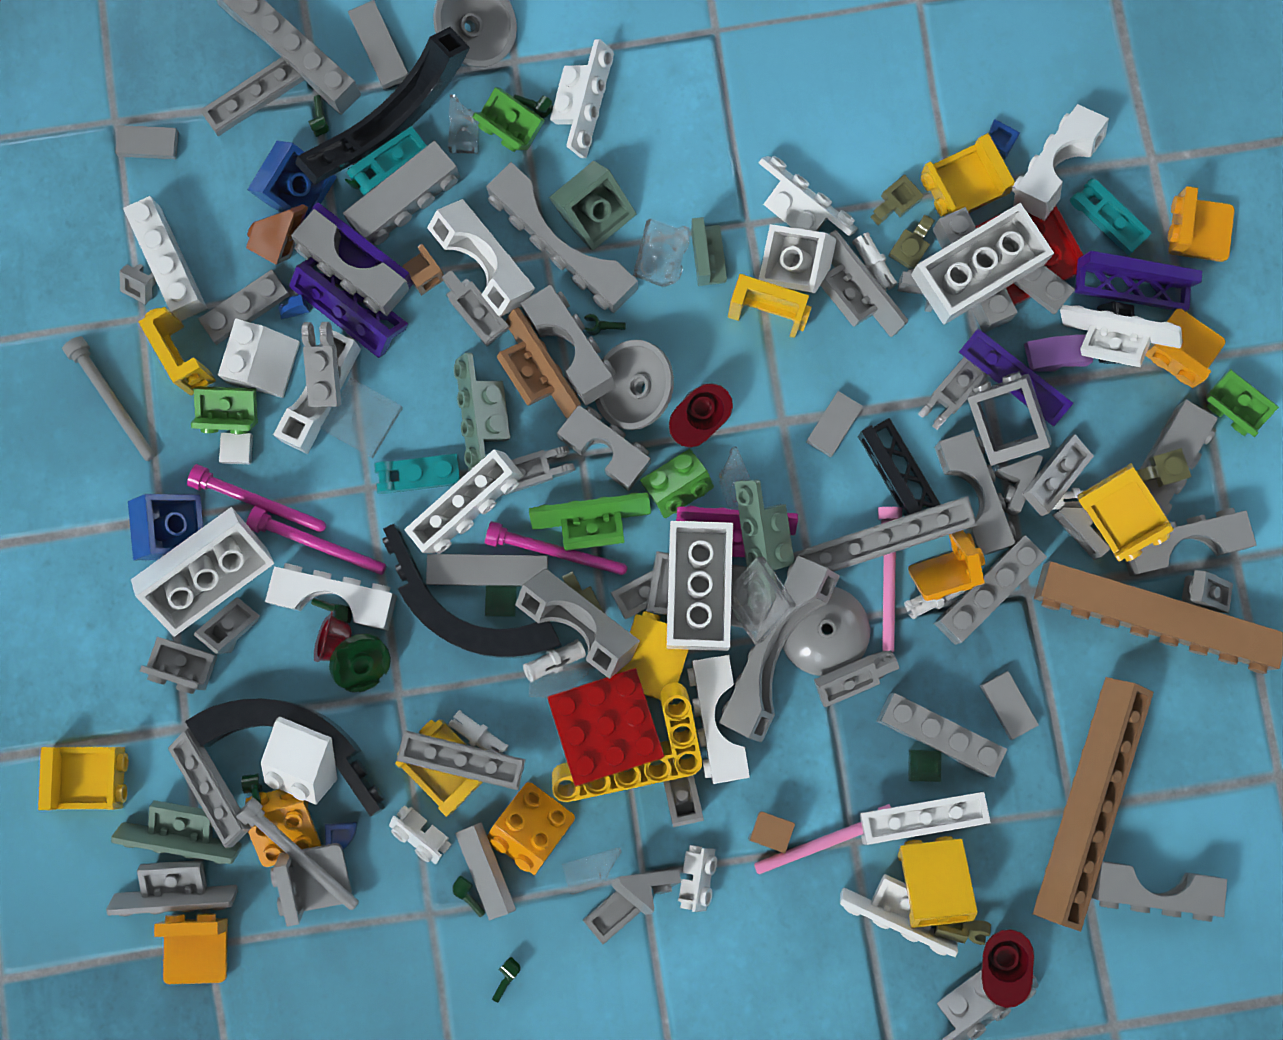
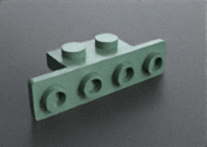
(481, 409)
(763, 529)
(176, 831)

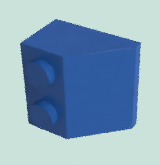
(283, 183)
(162, 523)

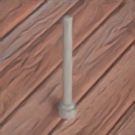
(78, 351)
(254, 815)

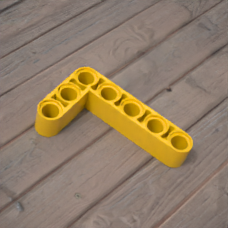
(671, 767)

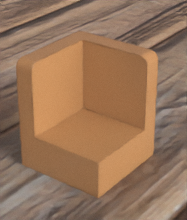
(424, 271)
(772, 832)

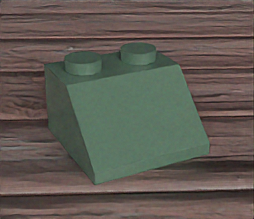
(593, 205)

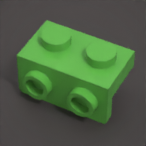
(509, 120)
(1240, 403)
(224, 409)
(677, 483)

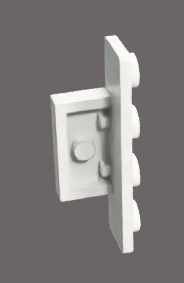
(581, 96)
(799, 204)
(1119, 336)
(892, 909)

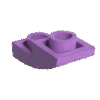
(1056, 352)

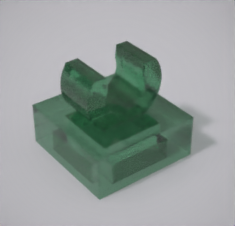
(924, 766)

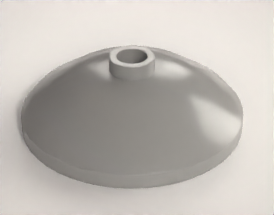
(491, 26)
(635, 365)
(824, 653)

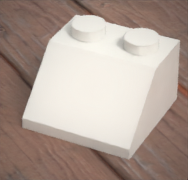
(797, 258)
(258, 358)
(299, 761)

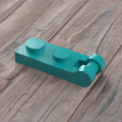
(386, 159)
(1111, 216)
(418, 473)

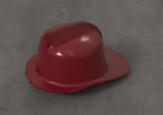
(700, 415)
(329, 637)
(1007, 968)

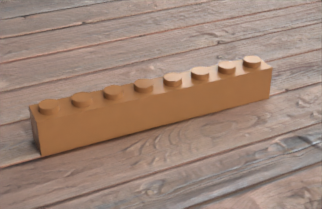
(1160, 616)
(1093, 803)

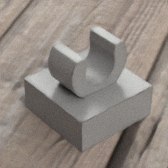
(136, 283)

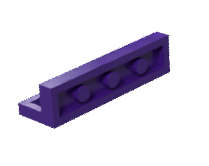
(357, 250)
(1138, 270)
(343, 308)
(998, 362)

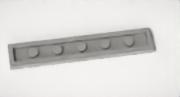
(892, 535)

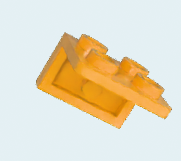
(1200, 227)
(1196, 354)
(952, 571)
(290, 817)
(530, 828)
(194, 948)

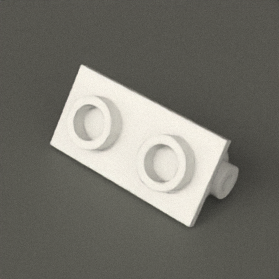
(409, 829)
(696, 893)

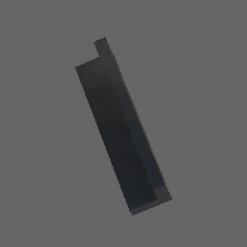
(894, 480)

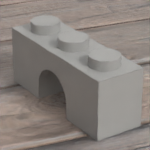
(586, 429)

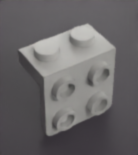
(300, 890)

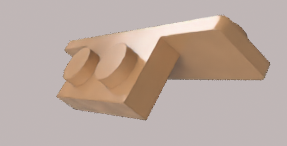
(533, 368)

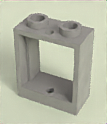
(1018, 447)

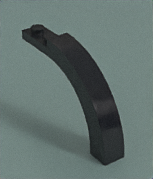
(408, 102)
(489, 642)
(242, 714)

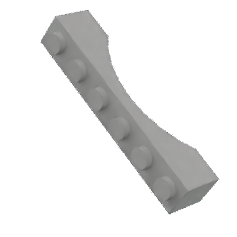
(307, 59)
(603, 278)
(751, 703)

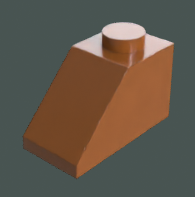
(272, 235)

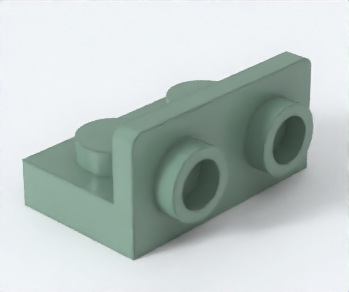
(708, 253)

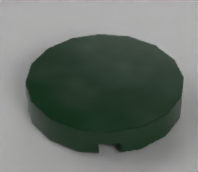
(359, 662)

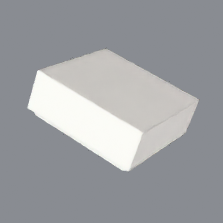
(236, 448)

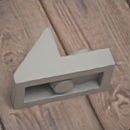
(1020, 475)
(1077, 524)
(1207, 591)
(227, 626)
(683, 801)
(639, 887)

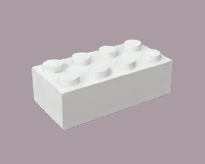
(982, 263)
(202, 572)
(699, 585)

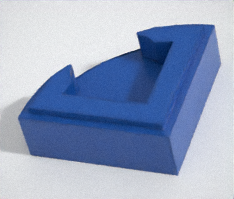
(1003, 137)
(296, 306)
(340, 833)

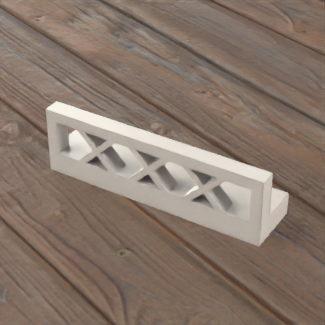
(924, 818)

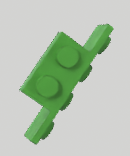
(591, 521)

